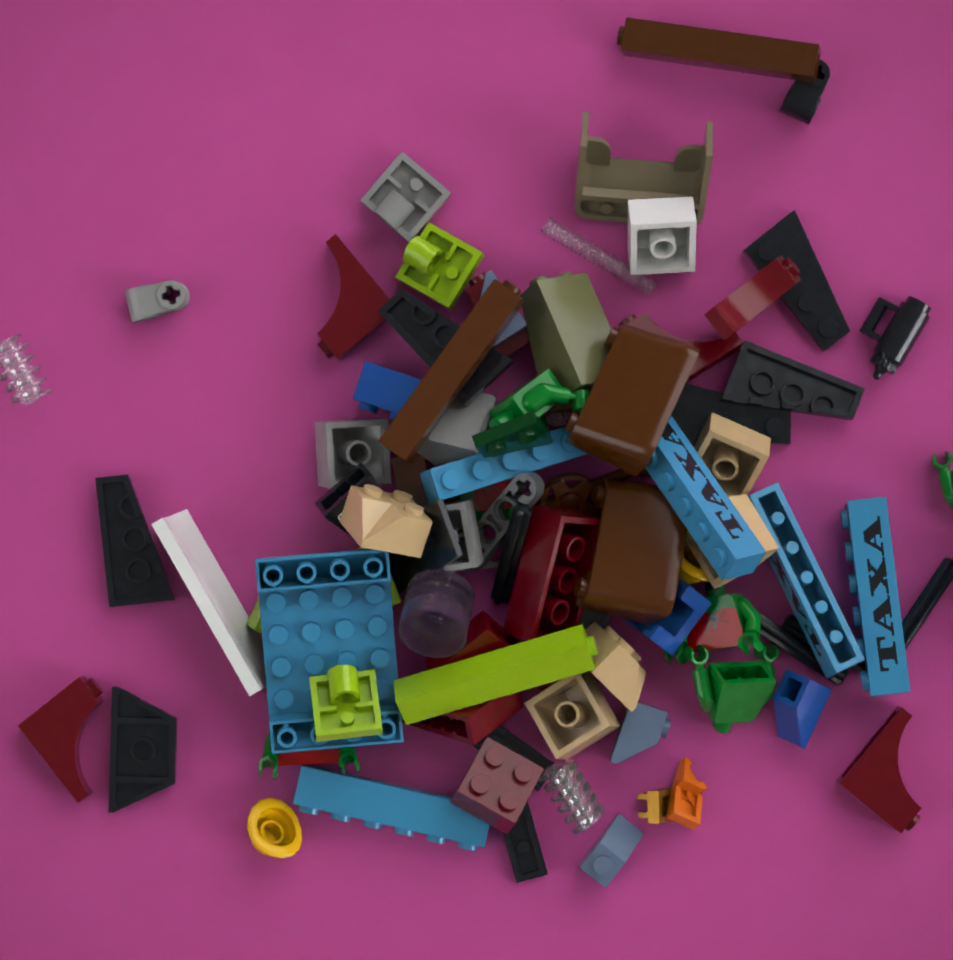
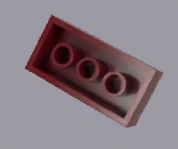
(553, 558)

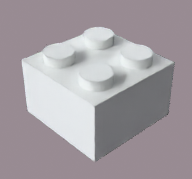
(661, 235)

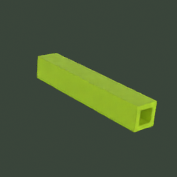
(495, 674)

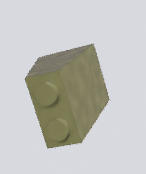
(566, 330)

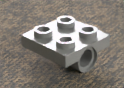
(405, 197)

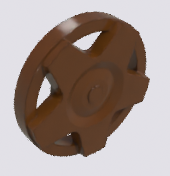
(569, 496)

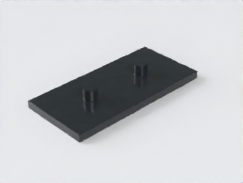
(438, 552)

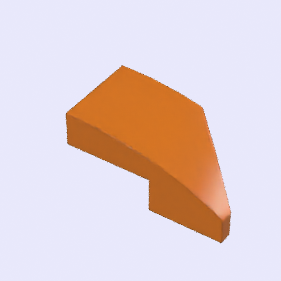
(685, 797)

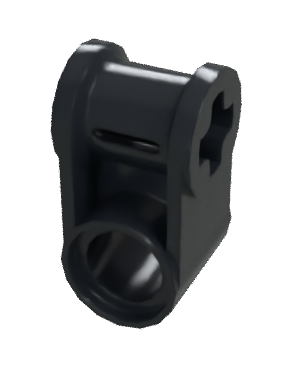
(805, 96)

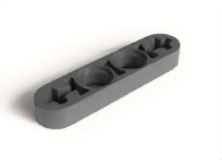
(495, 517)

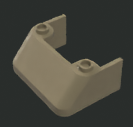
(609, 183)

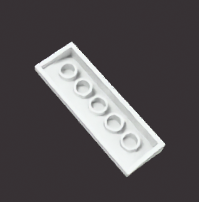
(214, 597)

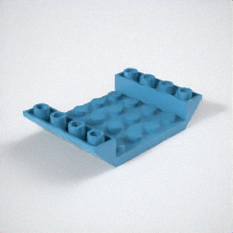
(320, 616)

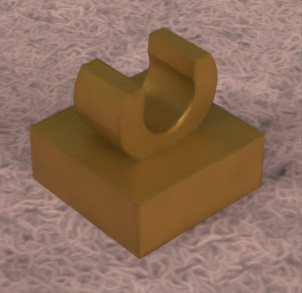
(657, 805)

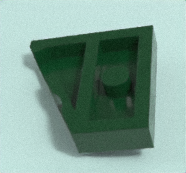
(512, 436)

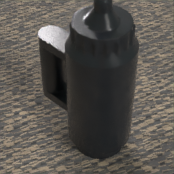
(899, 334)

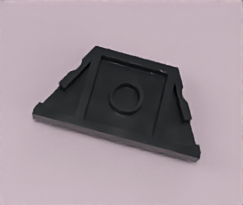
(140, 749)

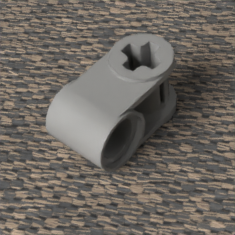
(150, 300)

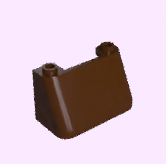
(632, 397)
(634, 553)

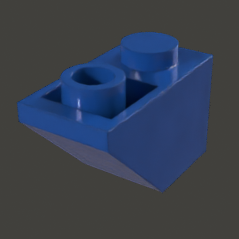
(798, 707)

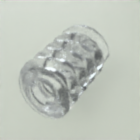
(20, 373)
(574, 793)

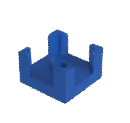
(673, 630)

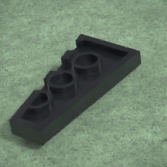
(812, 297)
(430, 333)
(783, 384)
(697, 404)
(129, 551)

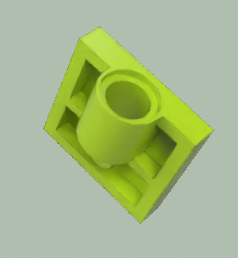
(439, 265)
(345, 704)

